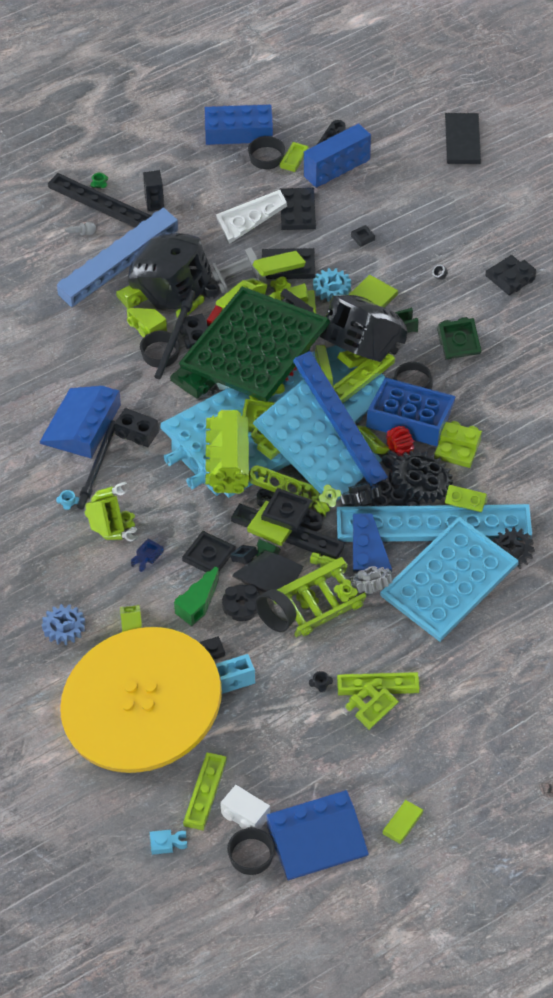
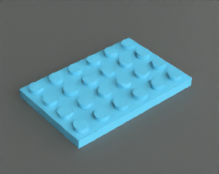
(309, 440)
(449, 578)

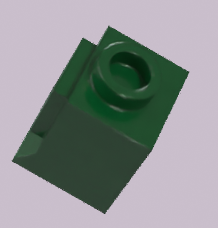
(407, 317)

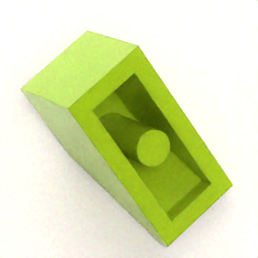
(130, 617)

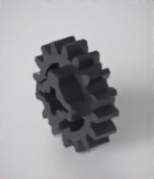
(361, 494)
(521, 549)

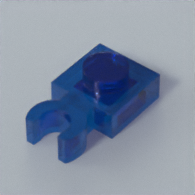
(147, 552)

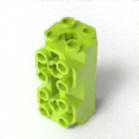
(227, 452)

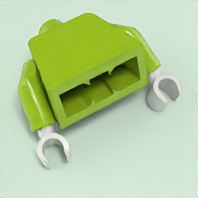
(105, 514)

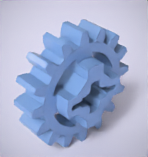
(63, 624)

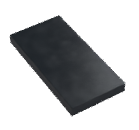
(462, 138)

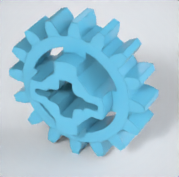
(331, 284)

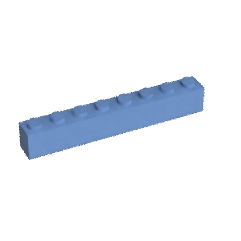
(114, 258)

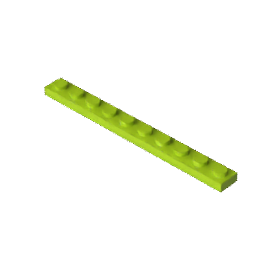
(345, 389)

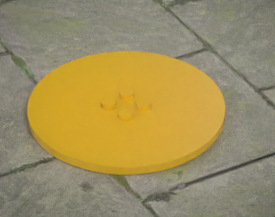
(141, 699)

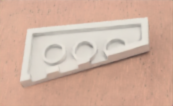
(247, 216)

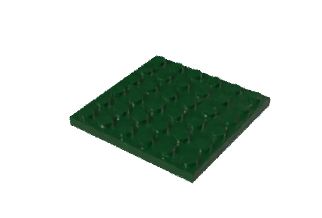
(254, 343)

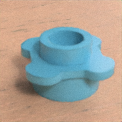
(67, 495)

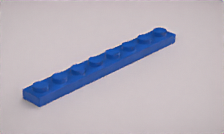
(340, 418)

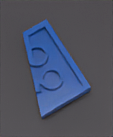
(367, 544)

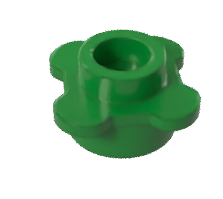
(99, 180)

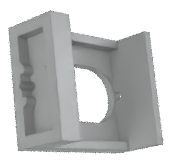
(223, 273)

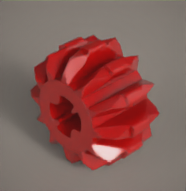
(399, 440)

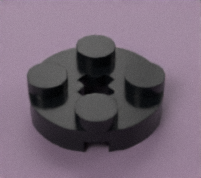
(237, 593)

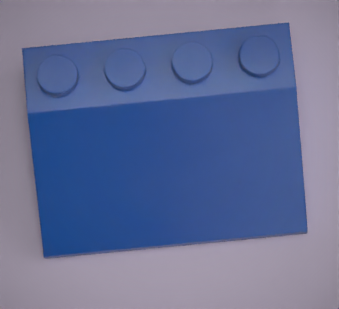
(410, 406)
(82, 420)
(316, 835)

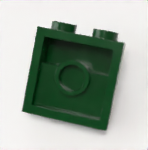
(459, 338)
(191, 382)

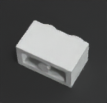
(244, 808)

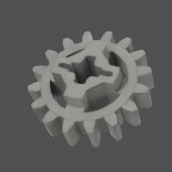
(371, 579)

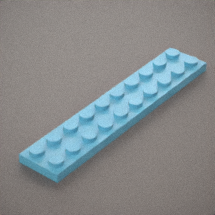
(428, 522)

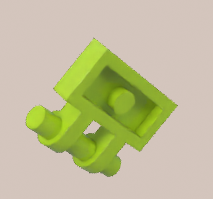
(376, 708)

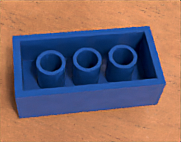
(237, 123)
(337, 155)

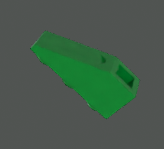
(196, 600)

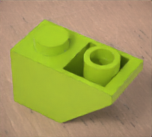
(146, 320)

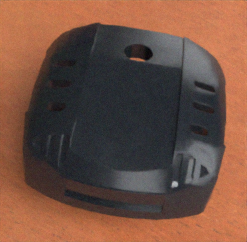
(172, 257)
(381, 326)

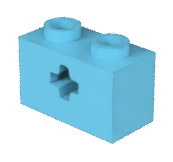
(236, 673)

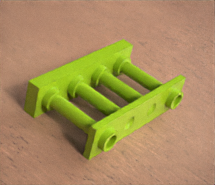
(318, 578)

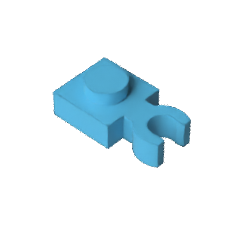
(163, 841)

